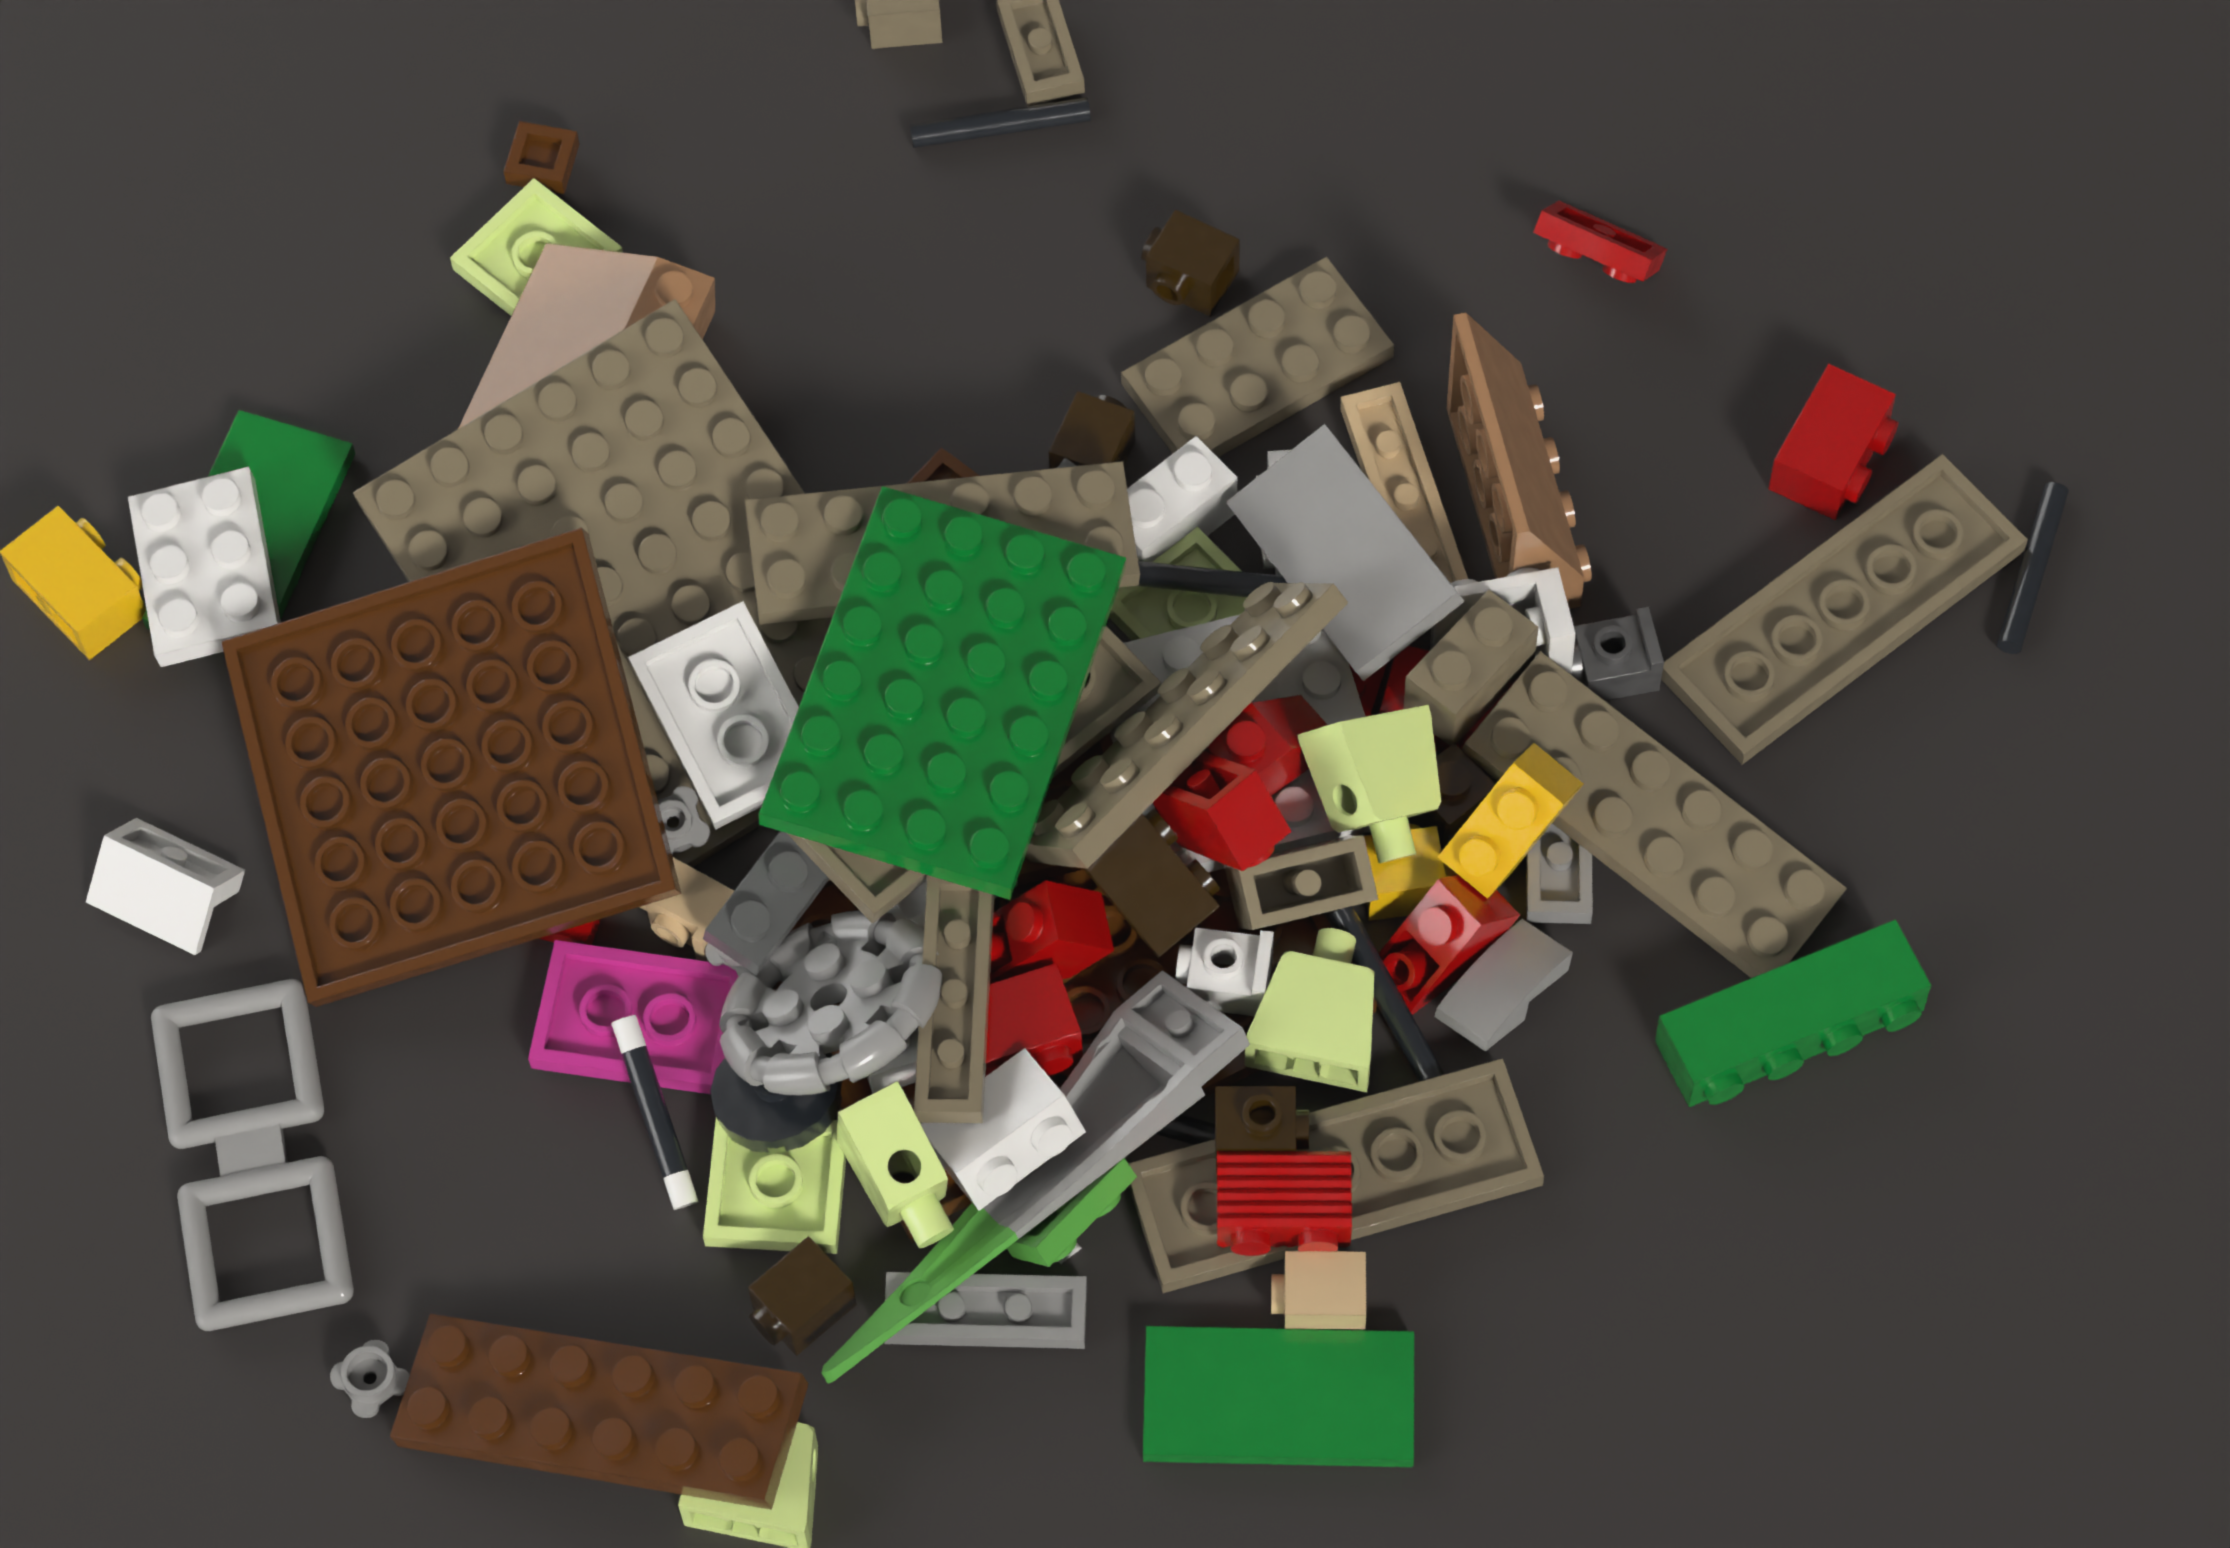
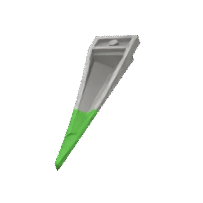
(1123, 1091)

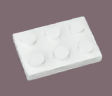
(203, 564)
(720, 709)

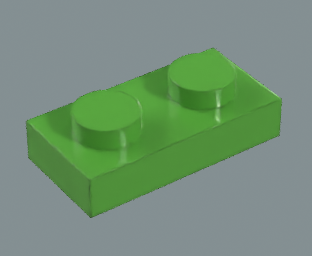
(1058, 1233)

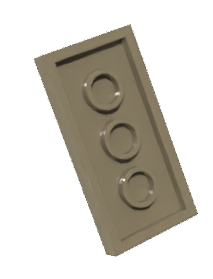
(1259, 362)

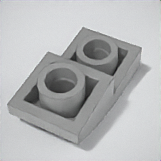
(1501, 983)

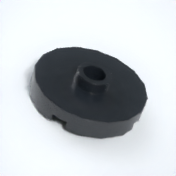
(769, 1119)

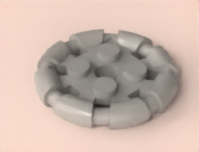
(786, 1032)

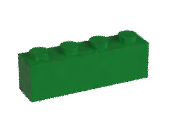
(1793, 1014)

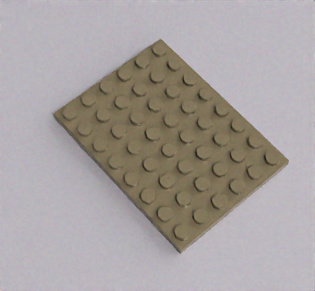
(647, 458)

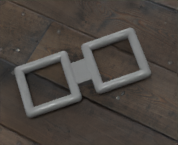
(251, 1155)

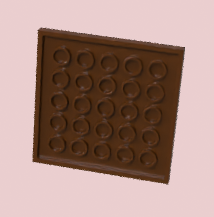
(450, 768)

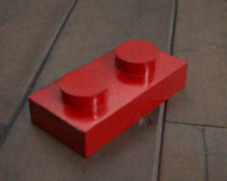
(1580, 233)

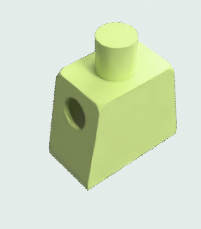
(1376, 775)
(1316, 1016)
(887, 1139)
(792, 1513)

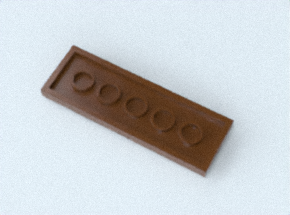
(600, 1410)

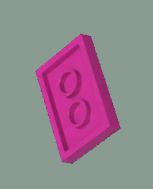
(671, 996)

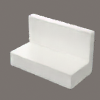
(161, 883)

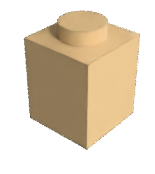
(1321, 1290)

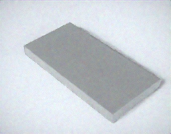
(1331, 525)

